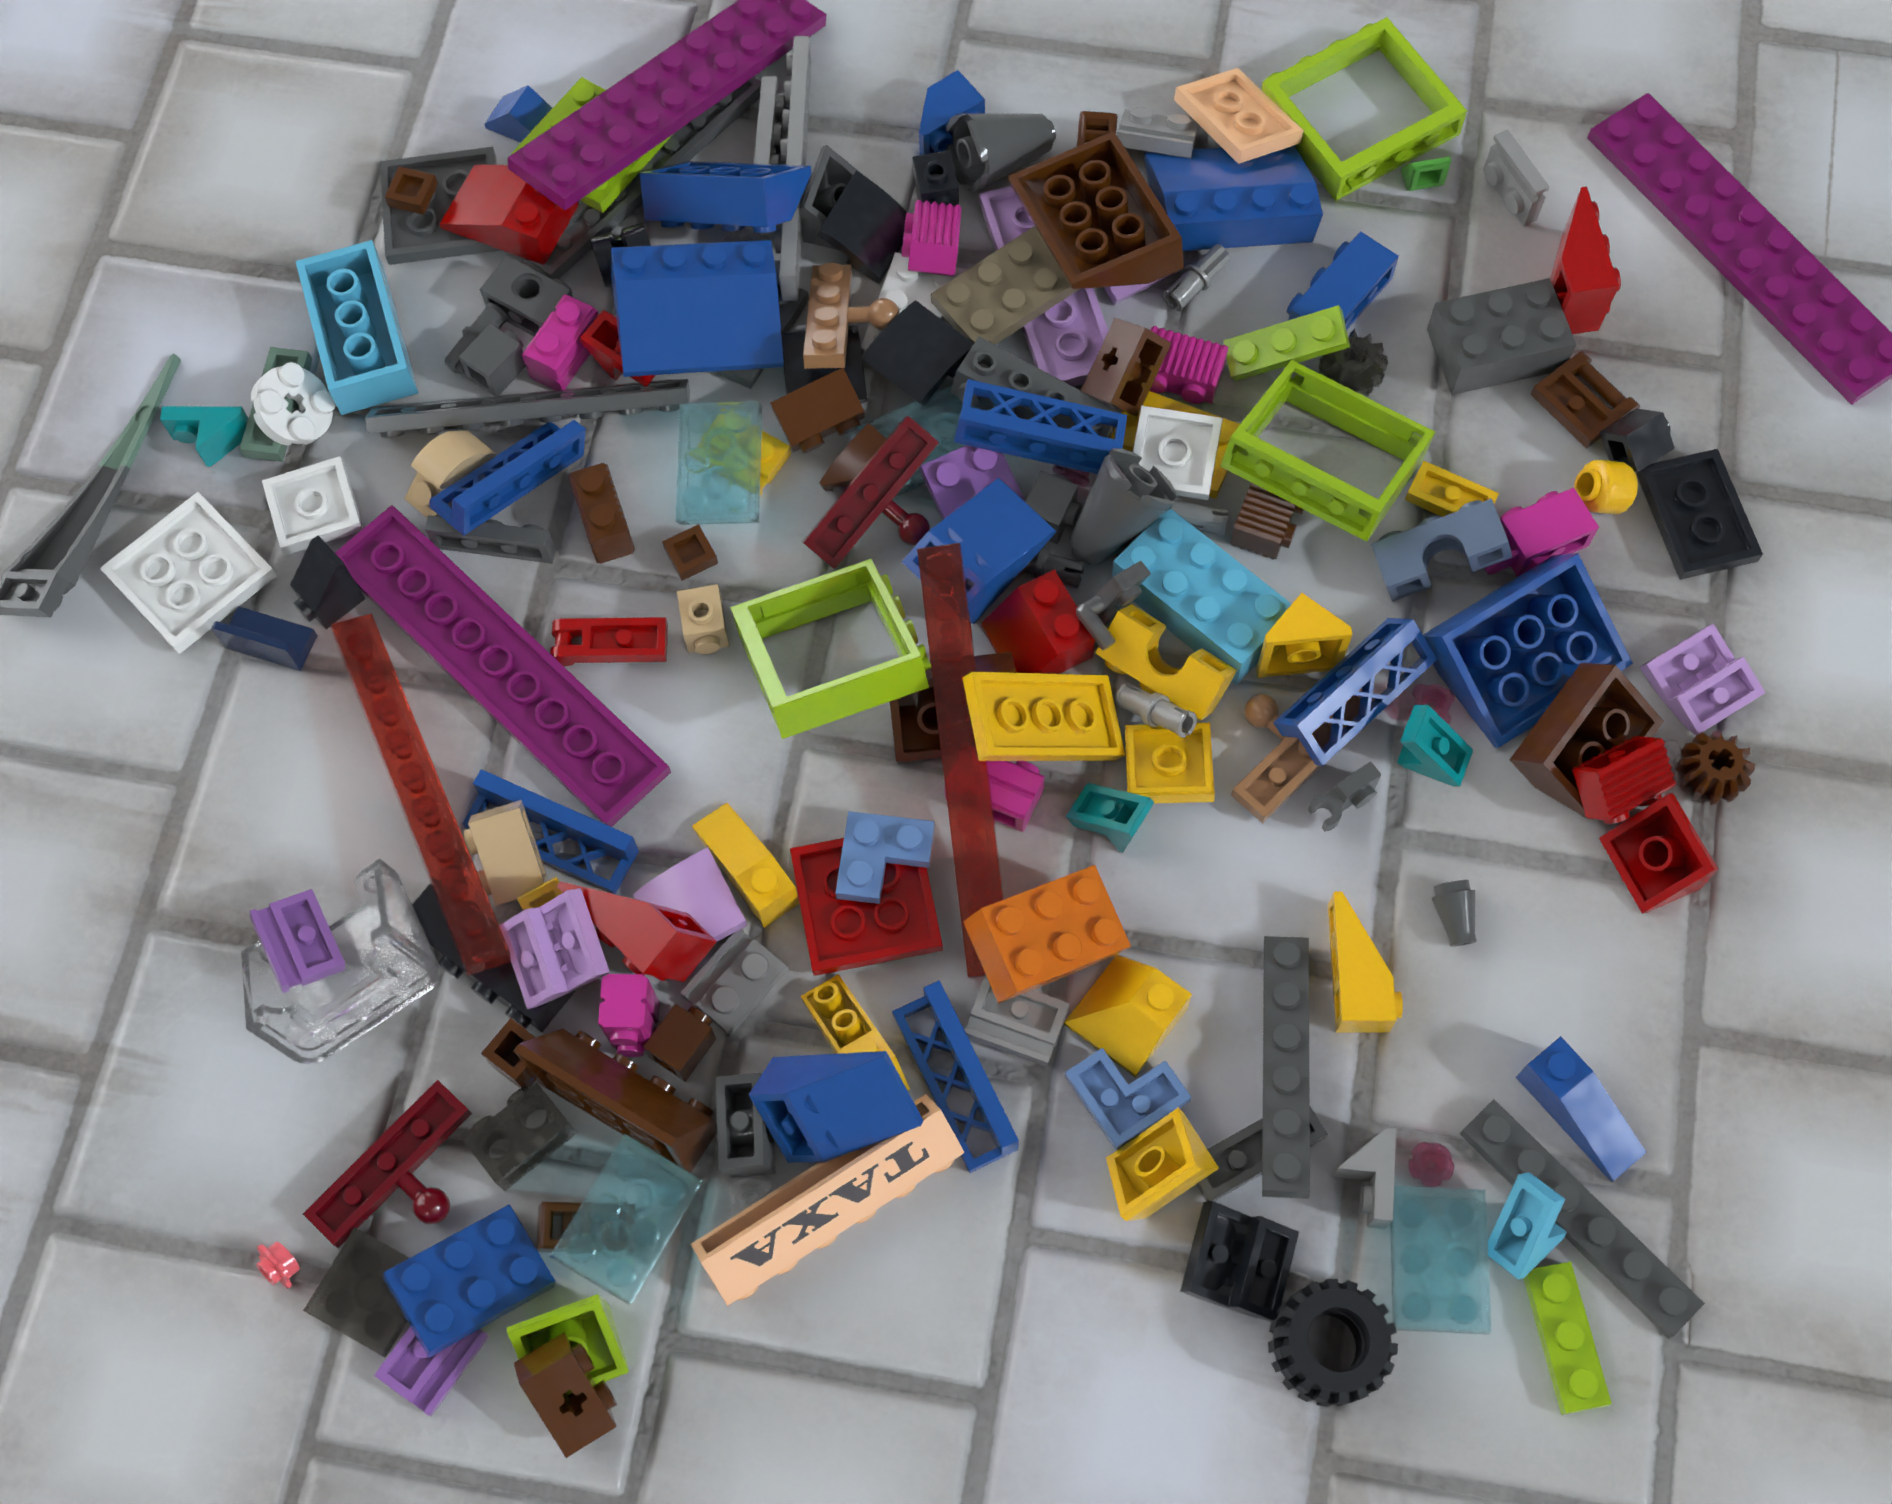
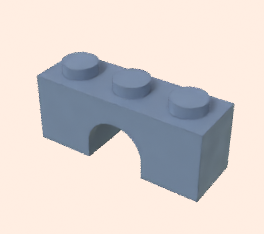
(1471, 531)

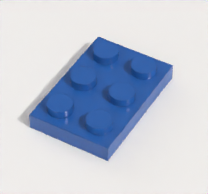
(468, 1280)

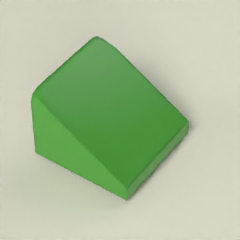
(1426, 173)

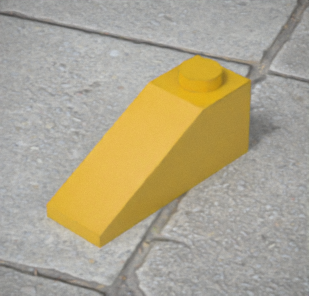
(747, 864)
(1360, 977)

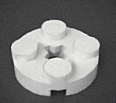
(310, 394)

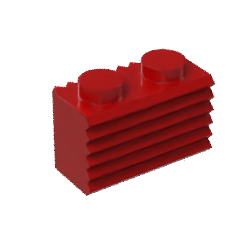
(1624, 779)

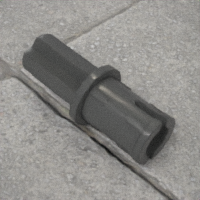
(491, 315)

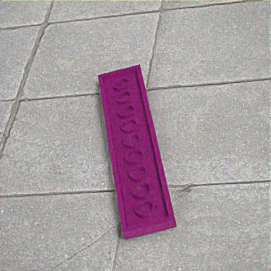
(661, 97)
(1748, 246)
(502, 667)

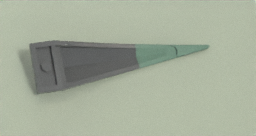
(58, 555)

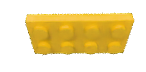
(1043, 717)

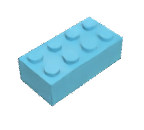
(356, 327)
(1202, 592)

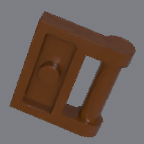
(1576, 405)

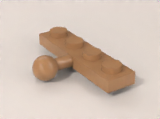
(831, 312)
(1284, 767)

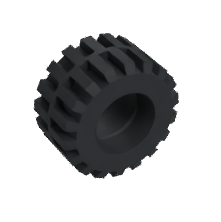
(1370, 1334)

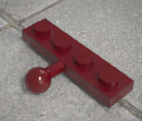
(873, 493)
(390, 1166)

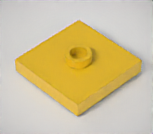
(1168, 765)

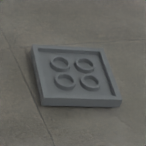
(419, 236)

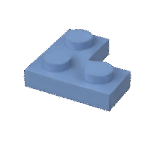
(873, 842)
(1122, 1108)

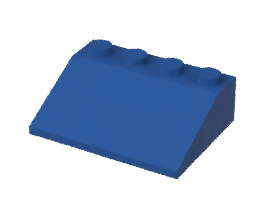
(1235, 203)
(696, 307)
(1523, 644)

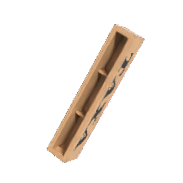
(822, 1204)

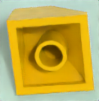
(1129, 1012)

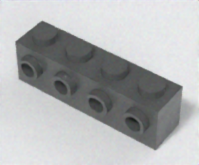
(998, 367)

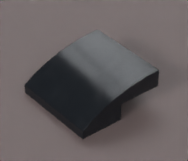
(865, 227)
(917, 352)
(797, 376)
(1239, 1261)

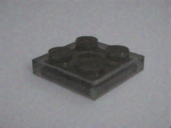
(356, 1295)

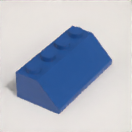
(723, 194)

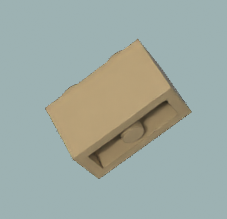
(505, 851)

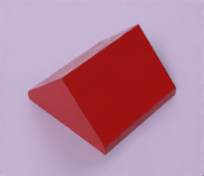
(1659, 854)

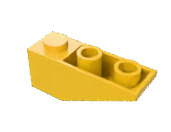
(845, 1021)

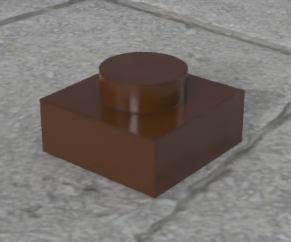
(411, 190)
(690, 552)

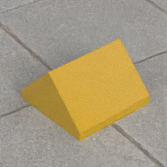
(1304, 641)
(1158, 1166)

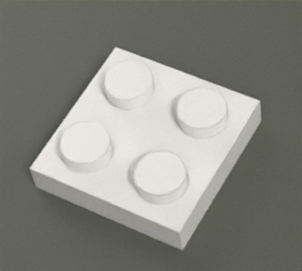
(1180, 447)
(312, 504)

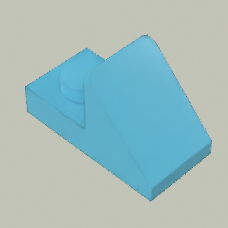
(1526, 1226)

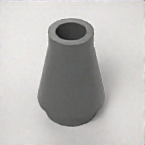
(1457, 911)

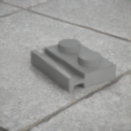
(1158, 133)
(1515, 178)
(734, 981)
(1020, 1026)

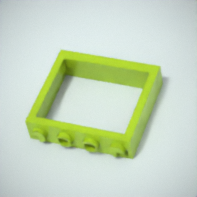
(1396, 150)
(1307, 485)
(817, 600)

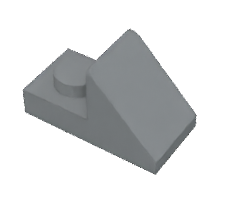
(1377, 1165)

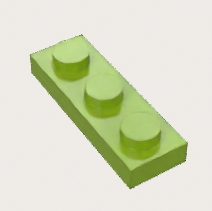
(1287, 341)
(1566, 1338)

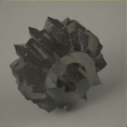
(1356, 367)

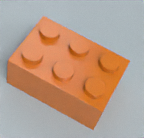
(1046, 933)

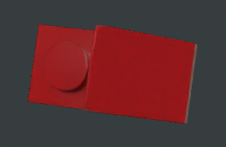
(603, 344)

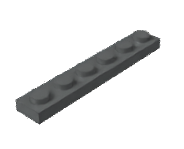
(1286, 1068)
(1587, 1221)

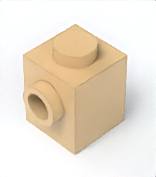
(703, 619)

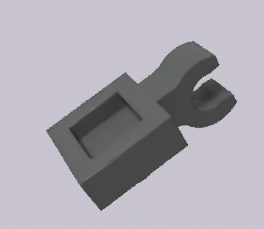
(1353, 790)

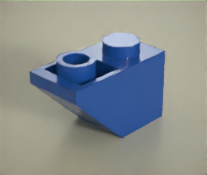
(942, 101)

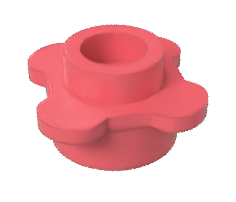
(277, 1264)

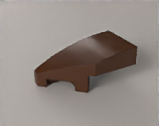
(852, 458)

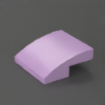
(1702, 680)
(697, 889)
(554, 948)

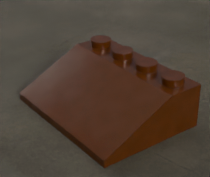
(1099, 216)
(620, 1096)

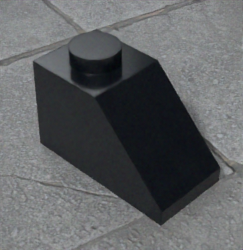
(324, 585)

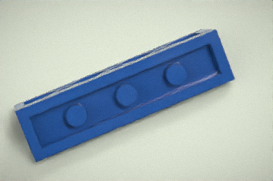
(1039, 436)
(509, 476)
(1347, 678)
(567, 824)
(970, 1068)

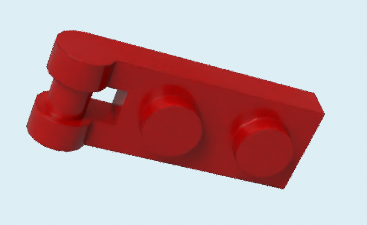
(610, 640)

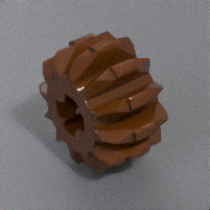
(1726, 756)

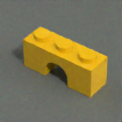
(1136, 652)

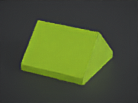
(584, 1323)

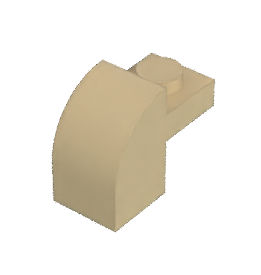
(444, 463)

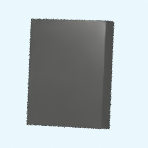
(823, 191)

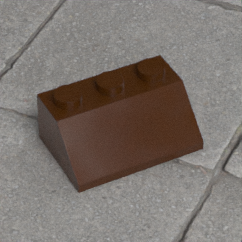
(916, 716)
(1585, 719)

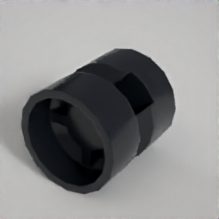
(602, 244)

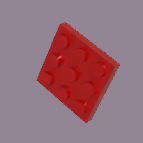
(862, 933)

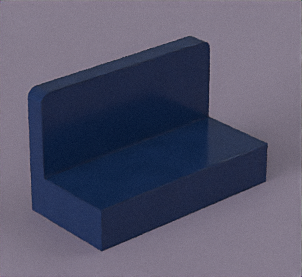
(266, 638)

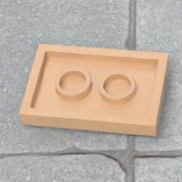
(1238, 115)

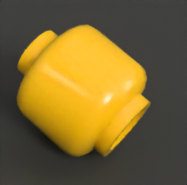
(1607, 486)

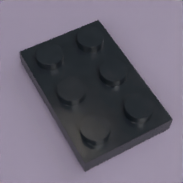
(1699, 514)

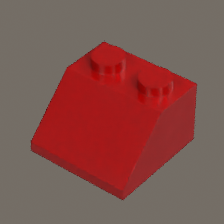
(1040, 628)

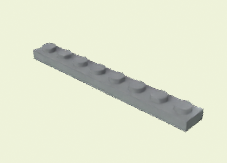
(794, 152)

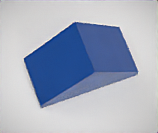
(518, 114)

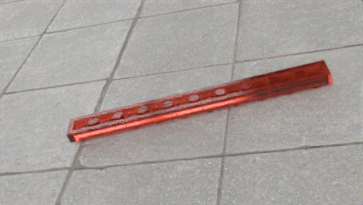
(964, 775)
(421, 796)

